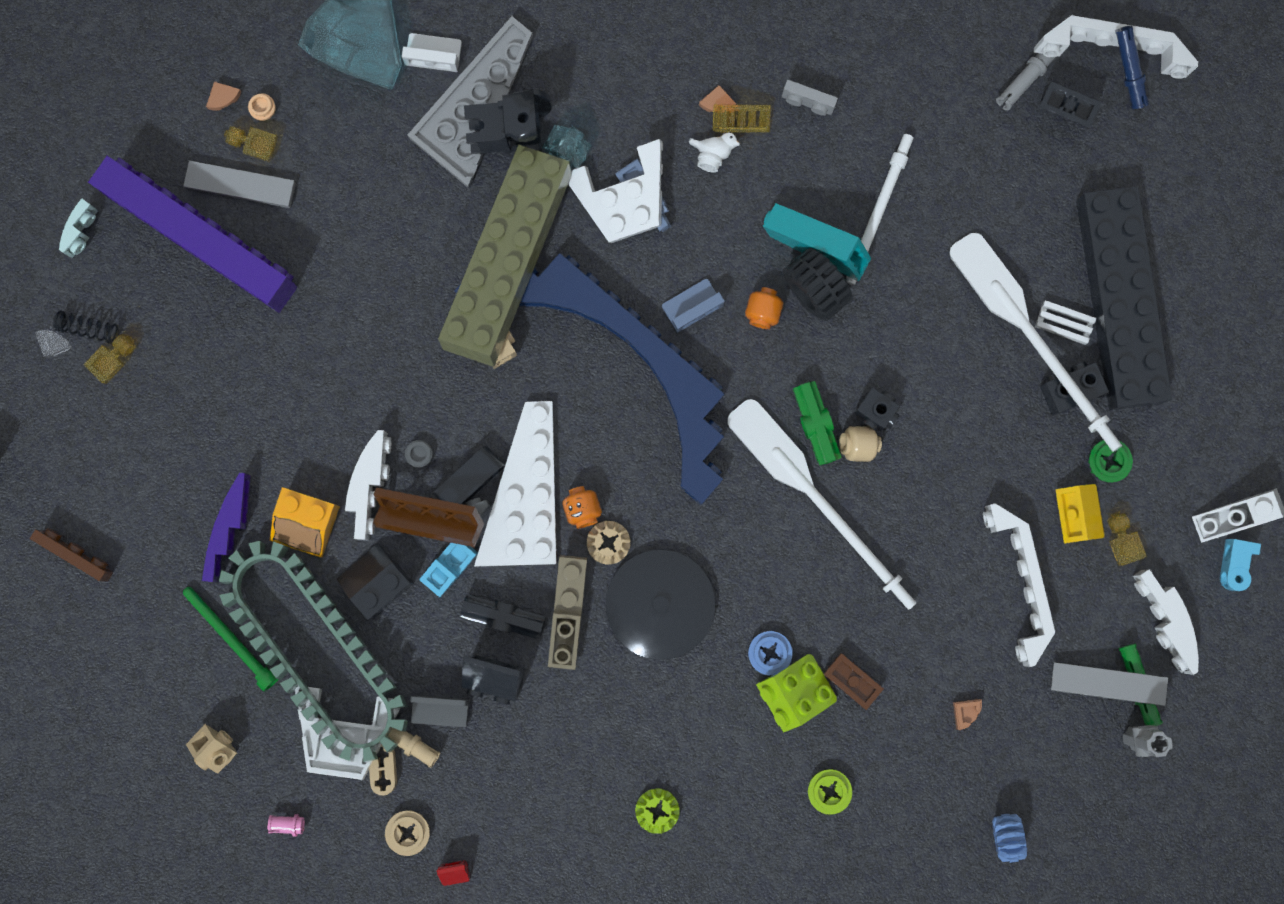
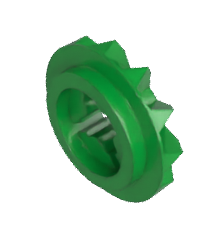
(1114, 473)

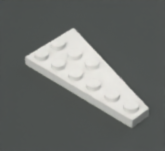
(523, 512)

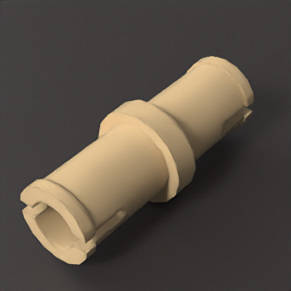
(415, 747)

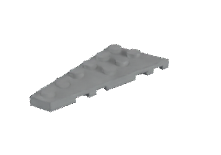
(484, 81)

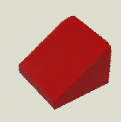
(453, 873)

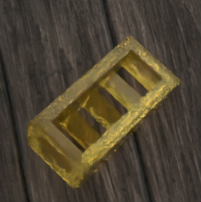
(725, 117)

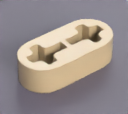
(390, 773)

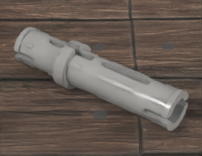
(1035, 67)

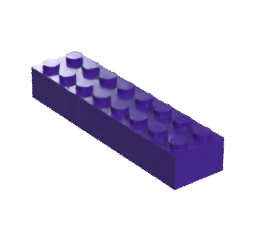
(189, 230)

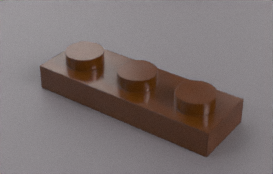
(72, 554)

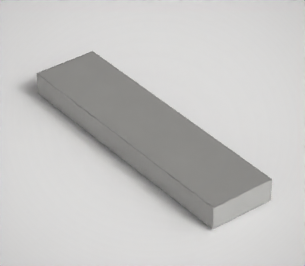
(239, 184)
(1109, 684)

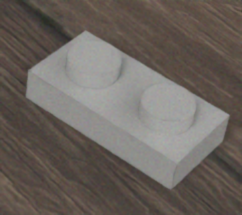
(802, 95)

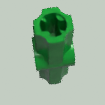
(817, 423)

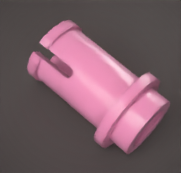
(289, 825)

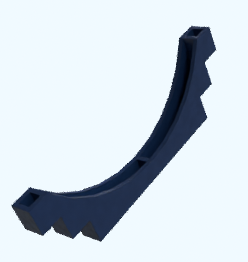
(688, 391)

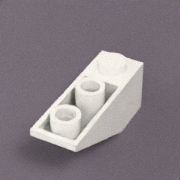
(1239, 515)

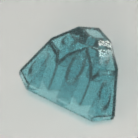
(355, 39)

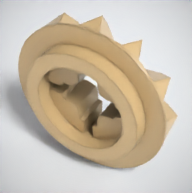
(606, 555)
(394, 833)

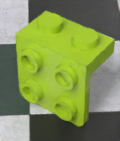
(797, 693)

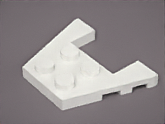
(627, 206)
(327, 761)

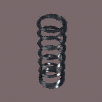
(60, 320)

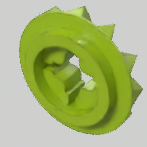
(651, 799)
(833, 804)

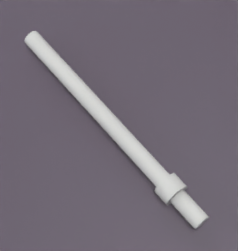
(897, 163)

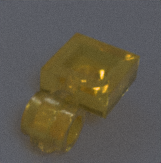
(257, 143)
(105, 363)
(1126, 547)

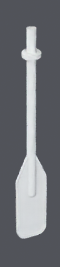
(1006, 299)
(789, 466)

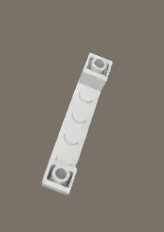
(1175, 58)
(1030, 647)

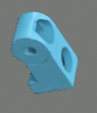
(1236, 564)

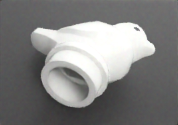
(714, 150)

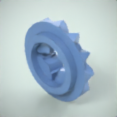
(783, 649)

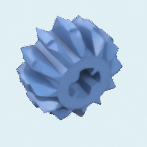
(1009, 838)

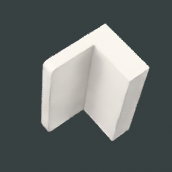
(432, 52)

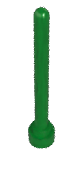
(264, 676)

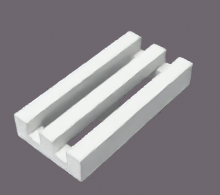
(1069, 313)

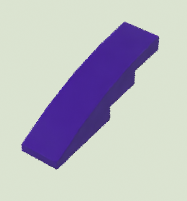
(230, 517)

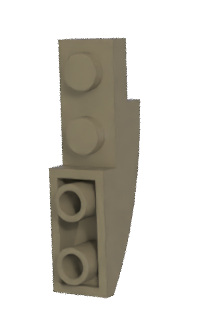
(567, 612)

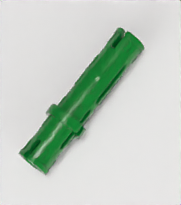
(1134, 665)

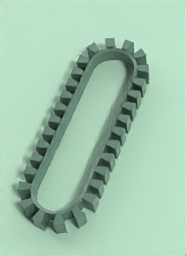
(325, 603)

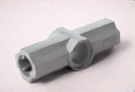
(1147, 741)

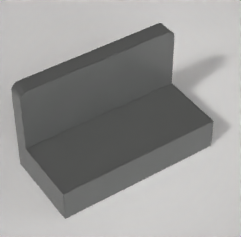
(439, 710)

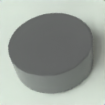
(419, 454)

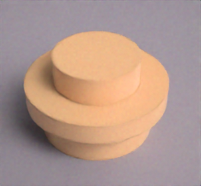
(261, 107)

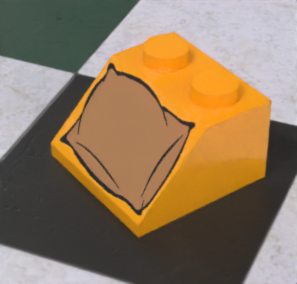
(302, 522)

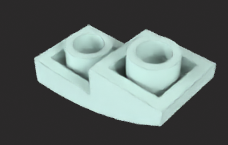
(72, 239)

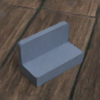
(692, 305)

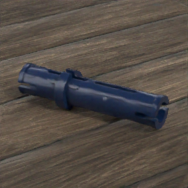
(1133, 74)

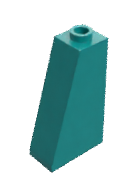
(804, 232)

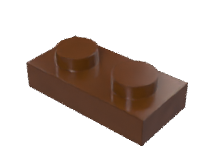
(853, 681)

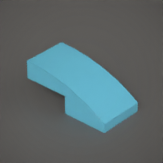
(448, 567)

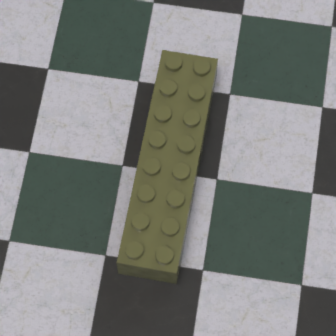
(505, 256)

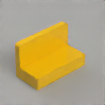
(1080, 513)

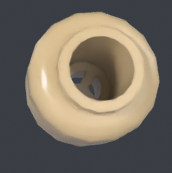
(860, 443)

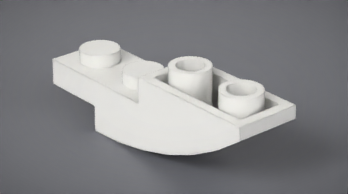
(369, 472)
(1176, 629)

